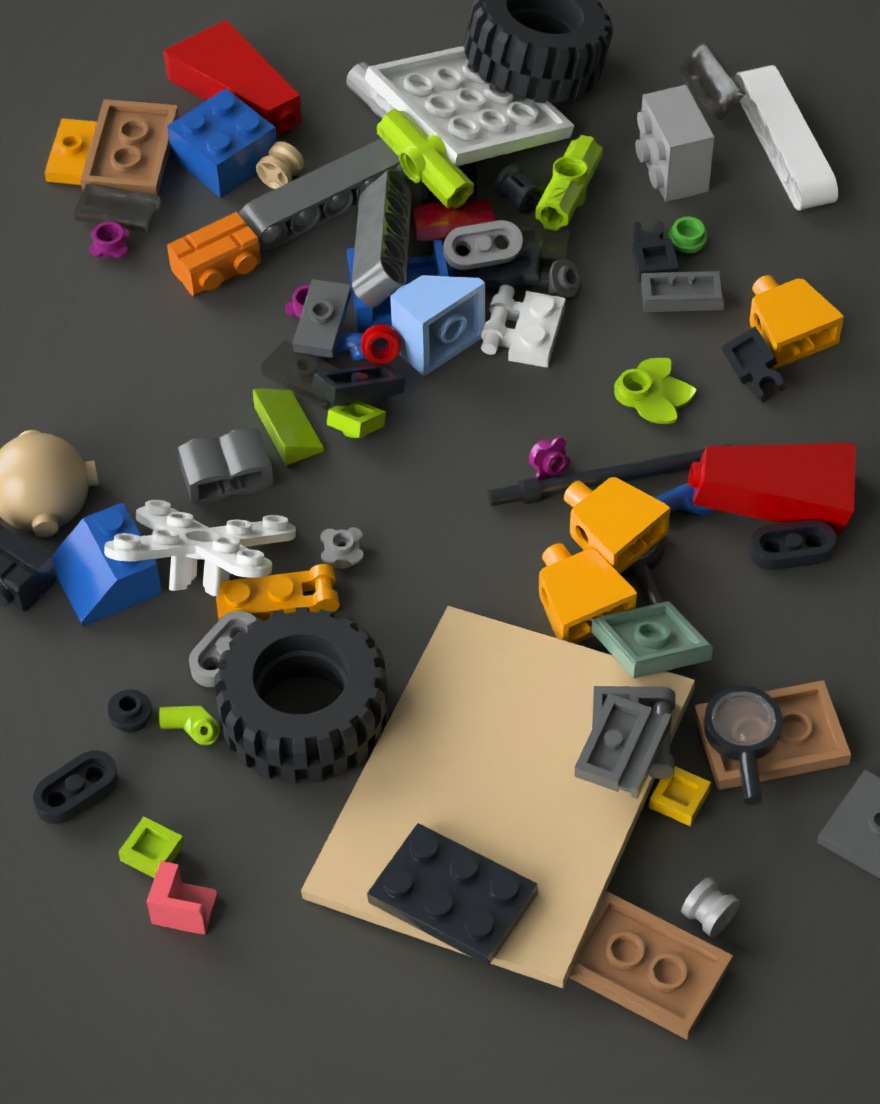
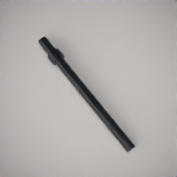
(532, 490)

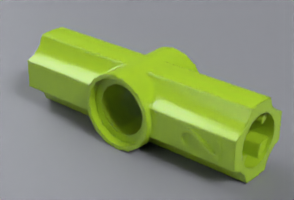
(425, 158)
(569, 182)

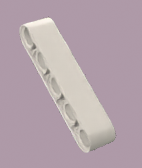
(787, 138)

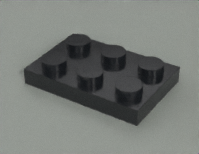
(453, 893)

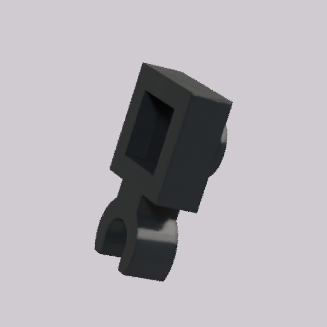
(651, 252)
(751, 360)

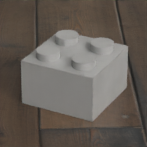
(675, 143)

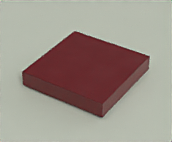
(436, 221)

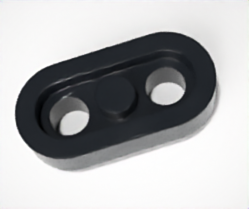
(791, 544)
(73, 786)

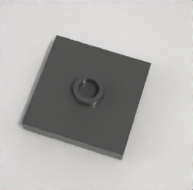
(855, 825)

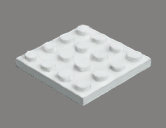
(462, 109)

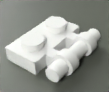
(535, 329)

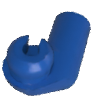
(682, 499)

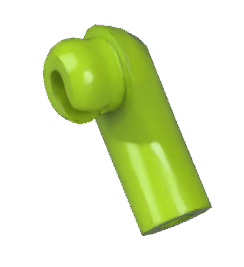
(193, 720)

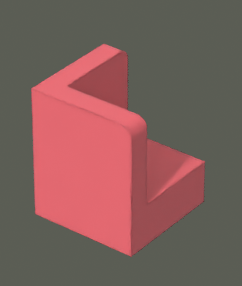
(178, 903)

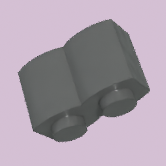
(225, 466)

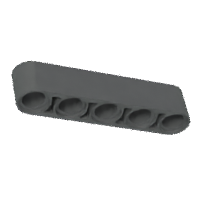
(318, 195)
(382, 238)

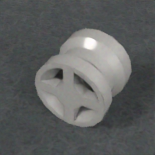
(710, 907)

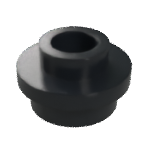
(131, 720)

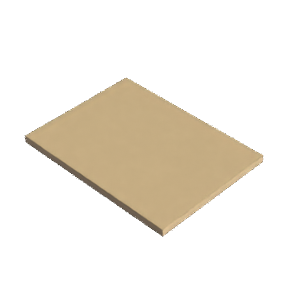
(489, 761)

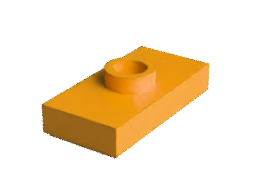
(70, 151)

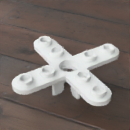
(188, 540)

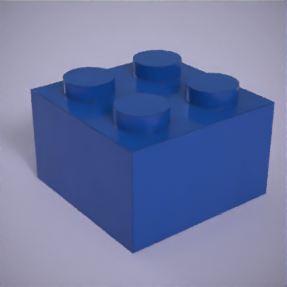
(221, 142)

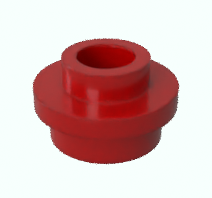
(385, 354)

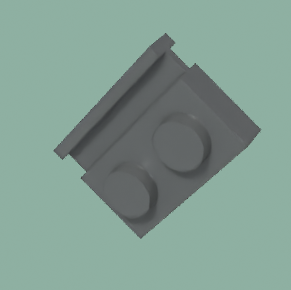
(622, 745)

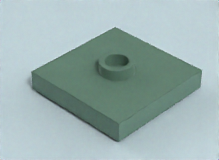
(651, 639)

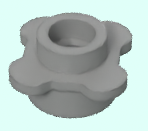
(341, 556)

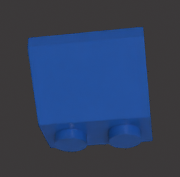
(96, 582)

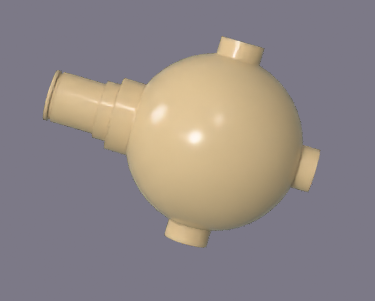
(42, 482)

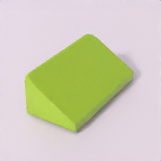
(286, 424)

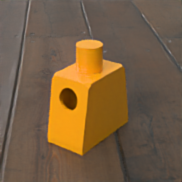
(793, 319)
(616, 520)
(579, 590)

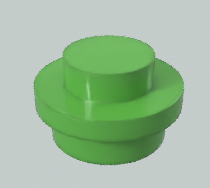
(688, 235)

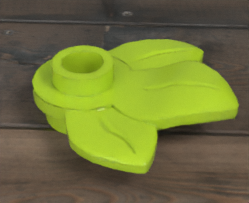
(653, 391)

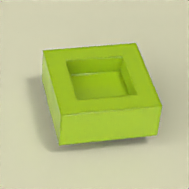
(356, 419)
(149, 846)

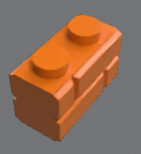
(214, 254)

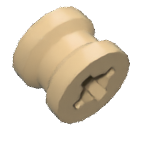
(280, 165)

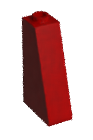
(223, 60)
(778, 482)

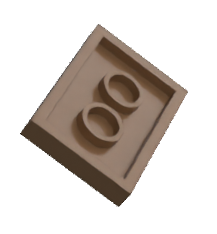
(130, 146)
(807, 743)
(649, 965)

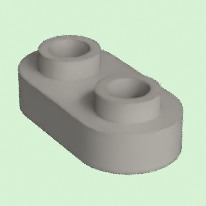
(480, 242)
(214, 644)

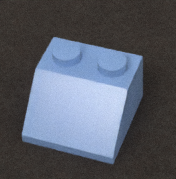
(437, 318)

